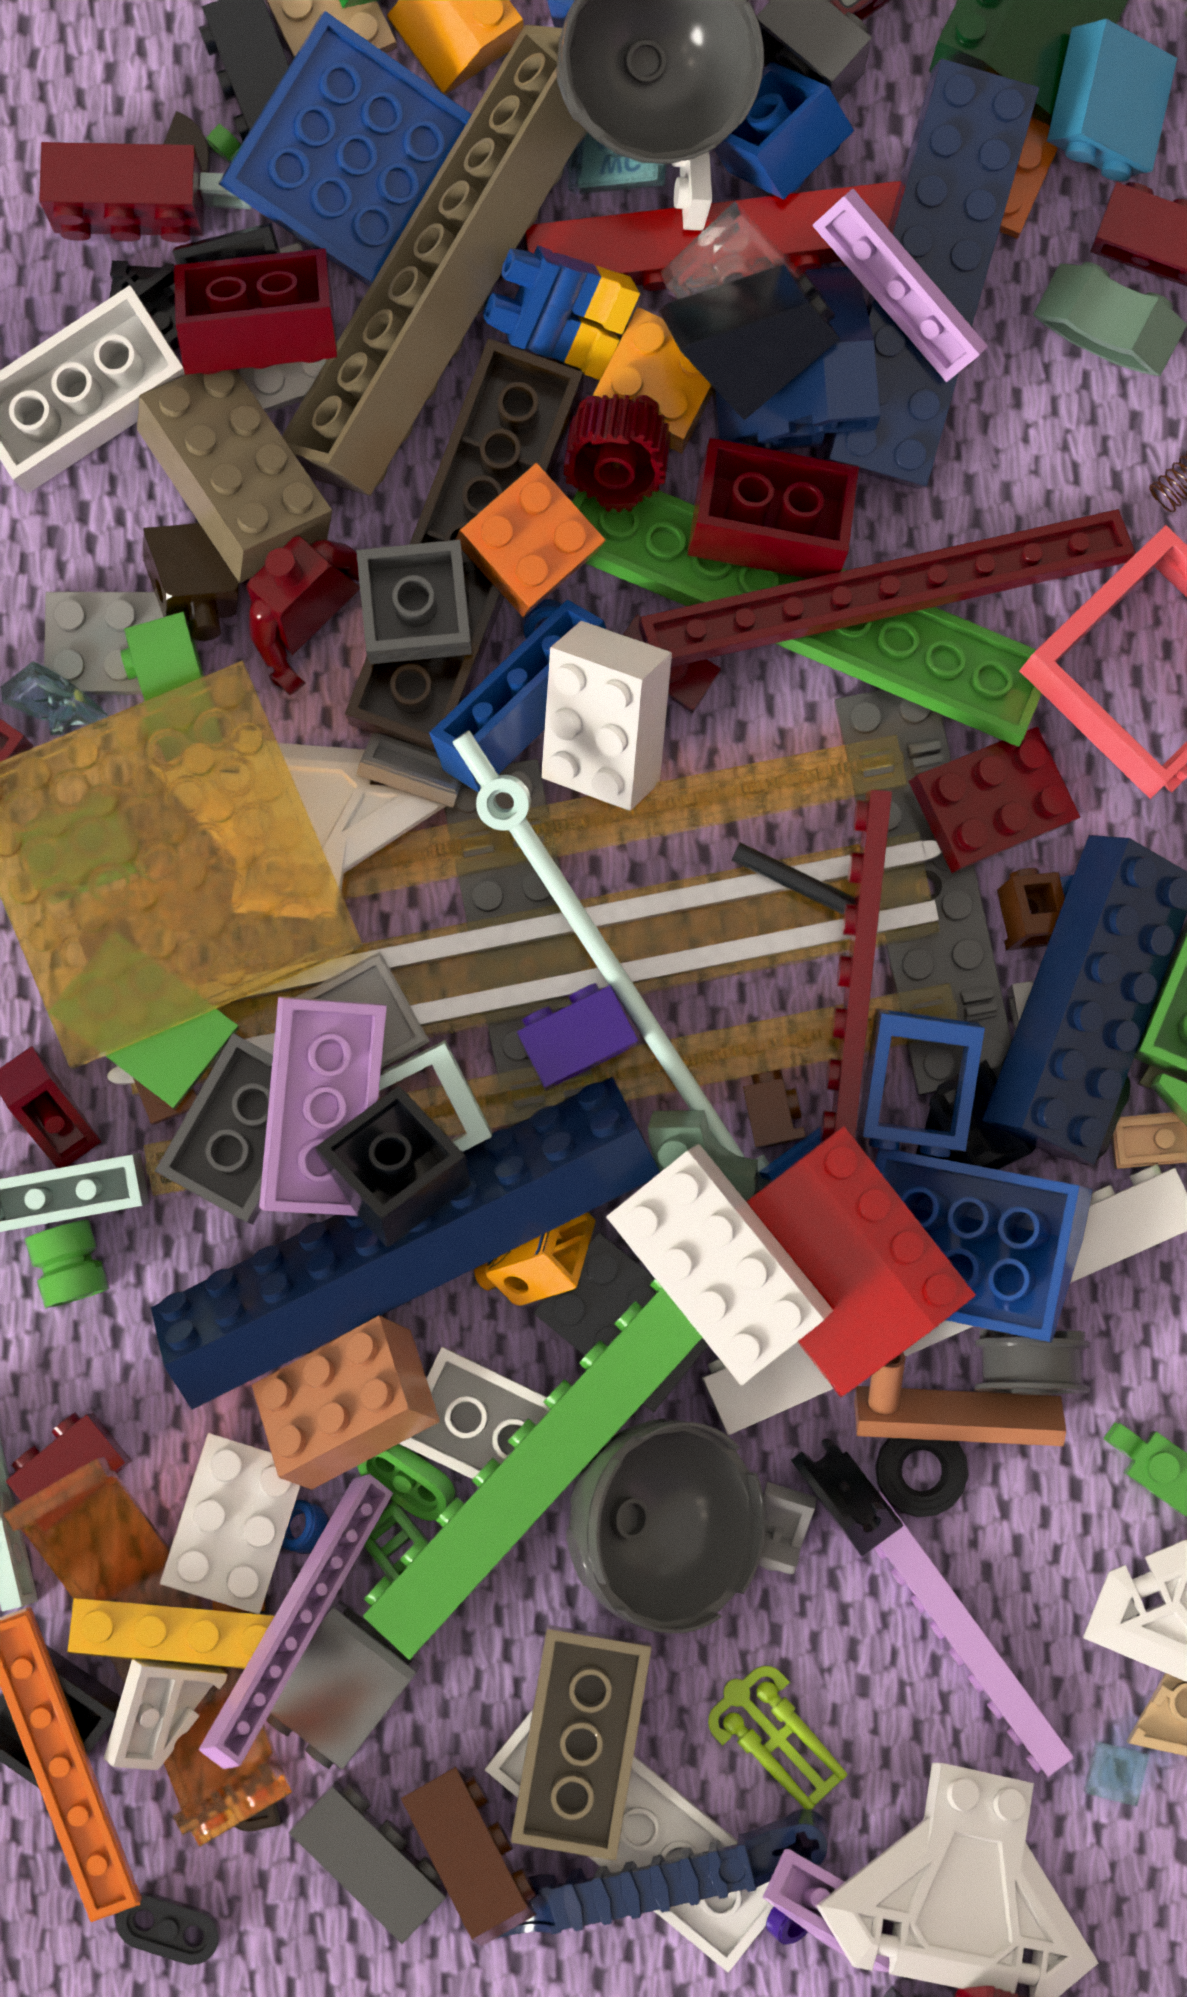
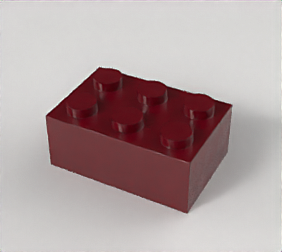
(122, 190)
(254, 311)
(772, 510)

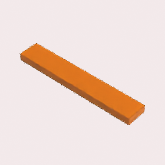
(63, 1769)

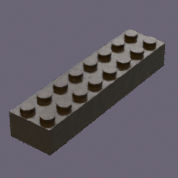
(507, 423)

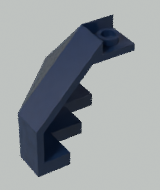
(830, 394)

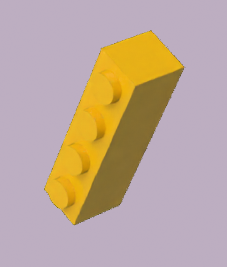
(165, 1633)

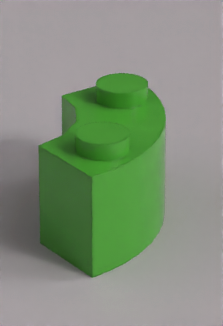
(161, 655)

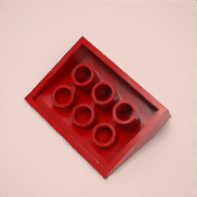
(862, 1257)

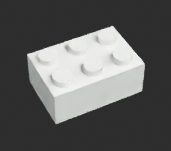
(605, 715)
(475, 1412)

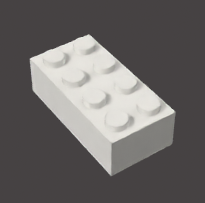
(80, 388)
(720, 1264)

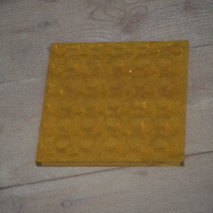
(163, 866)

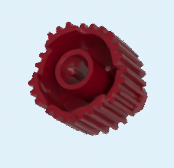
(617, 450)

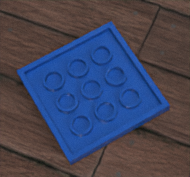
(345, 148)

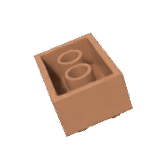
(345, 1403)

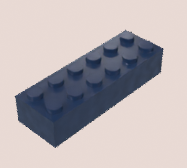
(1090, 999)

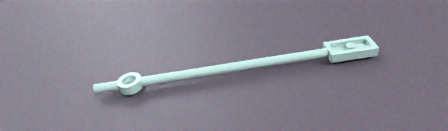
(515, 821)

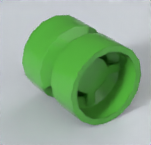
(67, 1263)

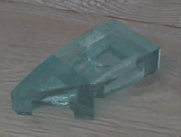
(51, 698)

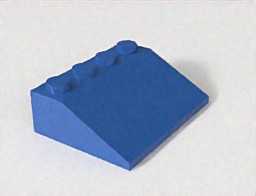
(1003, 1234)

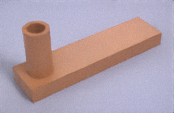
(948, 1415)

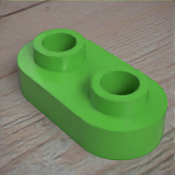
(414, 1481)

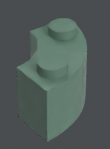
(1110, 318)
(679, 1130)

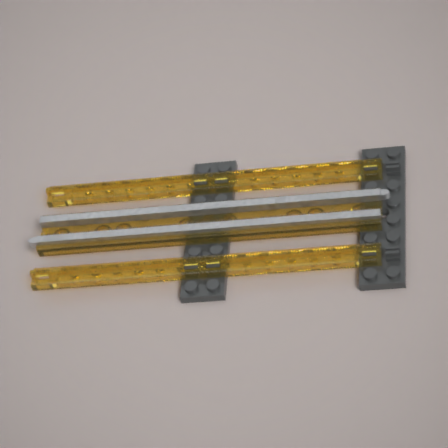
(673, 934)

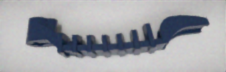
(675, 1881)

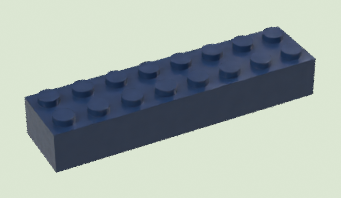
(949, 225)

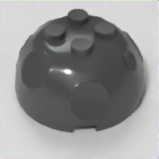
(660, 73)
(667, 1525)

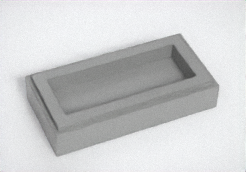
(408, 769)

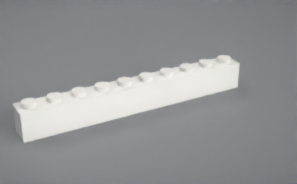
(1114, 1230)

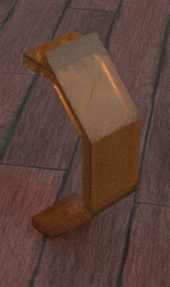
(112, 1552)

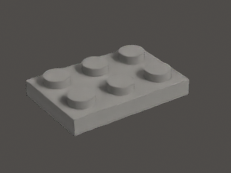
(87, 634)

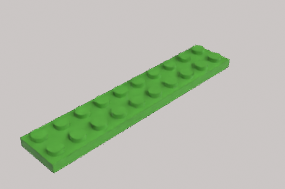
(914, 655)

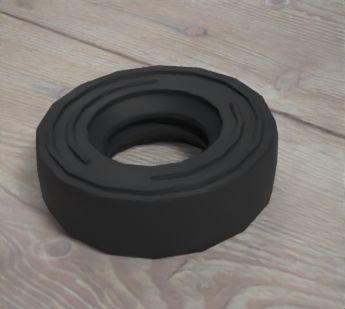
(927, 1502)

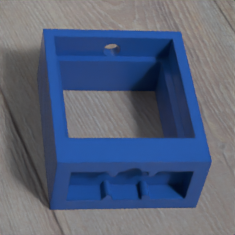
(927, 1028)

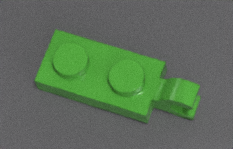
(1154, 1464)

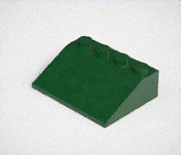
(1020, 39)

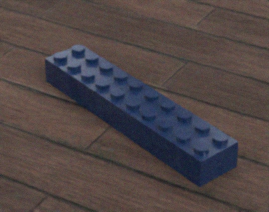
(344, 1275)

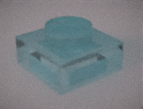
(1116, 1773)

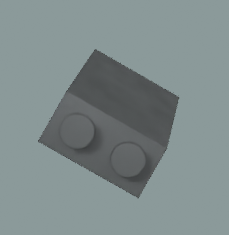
(341, 1687)

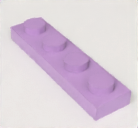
(900, 285)

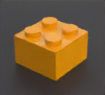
(654, 366)

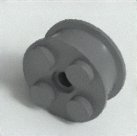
(1032, 1365)

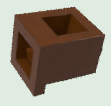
(1026, 892)
(772, 1110)

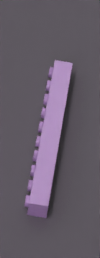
(295, 1622)
(974, 1650)

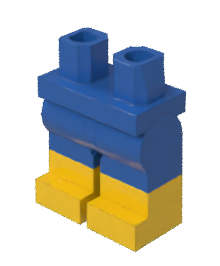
(563, 308)

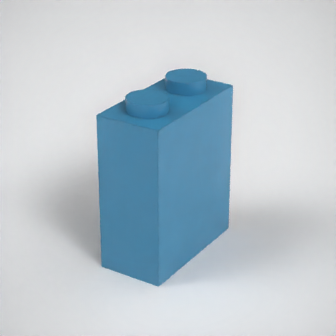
(1111, 100)

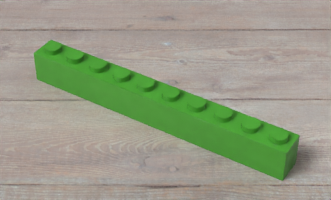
(534, 1473)

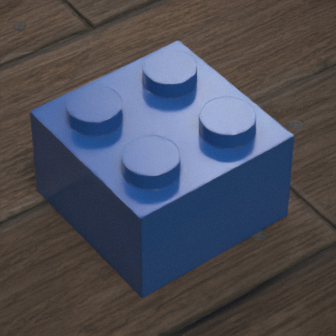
(785, 132)

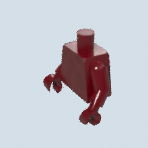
(295, 598)

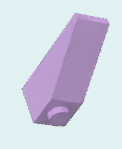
(796, 1891)

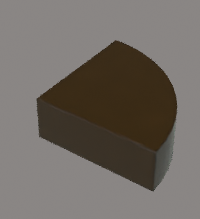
(186, 132)

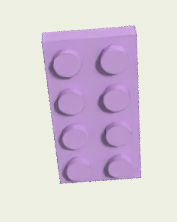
(320, 1081)

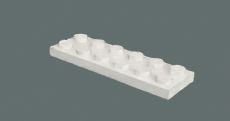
(664, 1823)

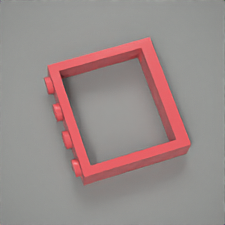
(1169, 557)

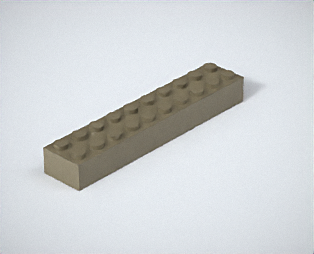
(439, 272)

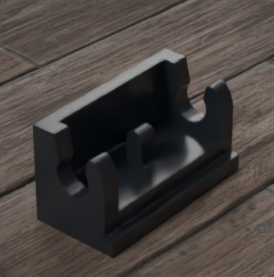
(848, 1497)

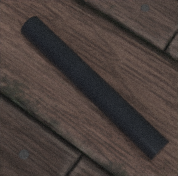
(792, 878)

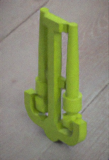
(737, 1694)

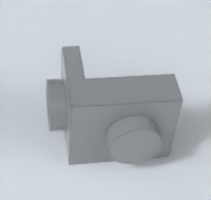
(786, 1526)

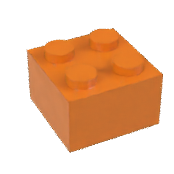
(529, 540)

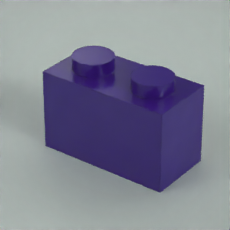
(576, 1036)

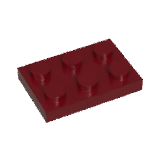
(993, 800)

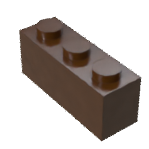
(470, 1855)

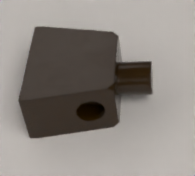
(190, 577)

